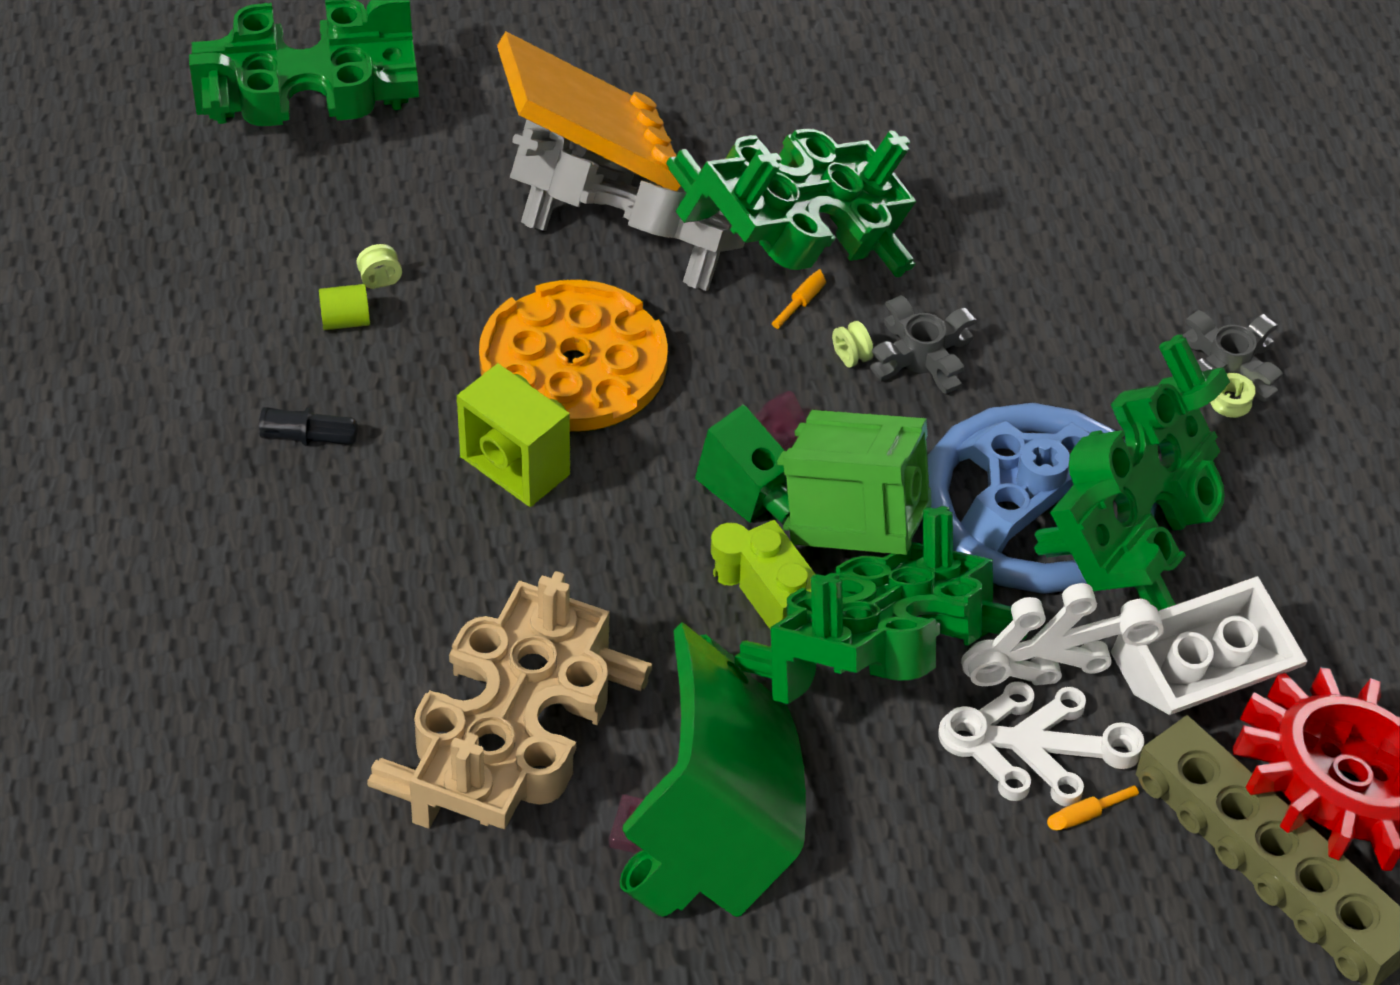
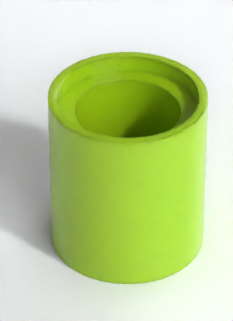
(344, 307)

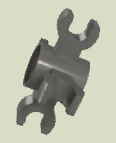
(923, 344)
(1235, 348)

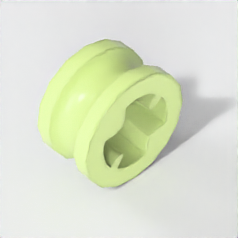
(376, 256)
(853, 343)
(1235, 407)

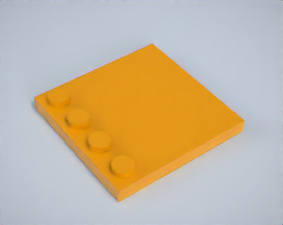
(588, 110)

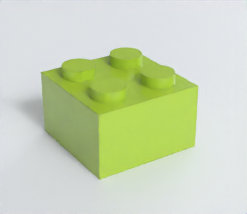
(514, 434)

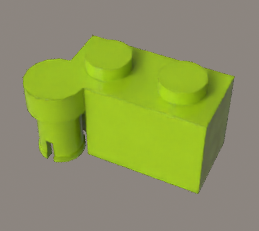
(762, 564)

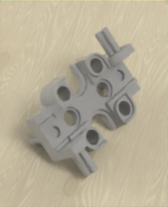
(557, 174)

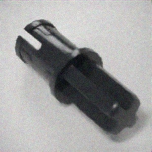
(307, 426)

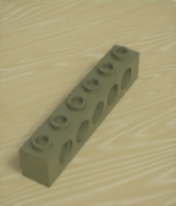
(1343, 891)

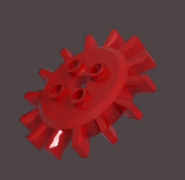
(1308, 747)

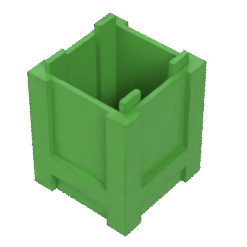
(857, 481)

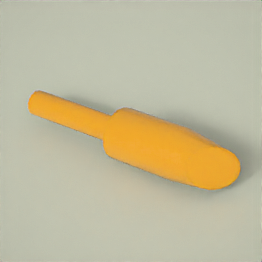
(801, 296)
(1087, 809)

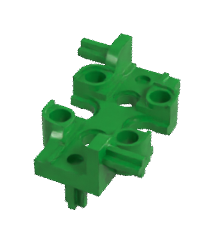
(356, 62)
(808, 182)
(1105, 468)
(870, 614)

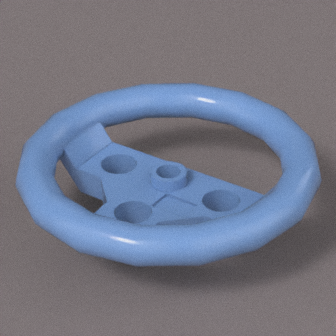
(1030, 478)

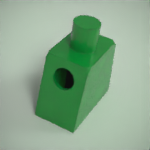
(742, 467)

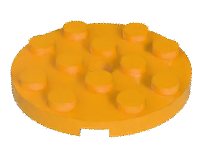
(619, 340)

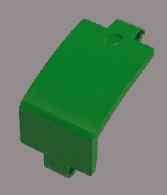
(732, 802)

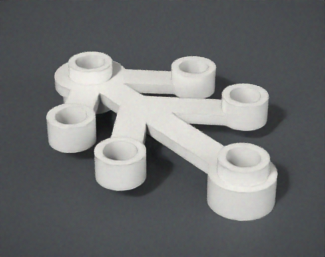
(1005, 656)
(1033, 741)

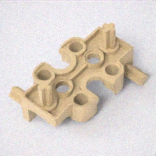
(492, 783)

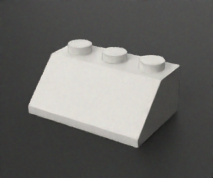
(1210, 649)

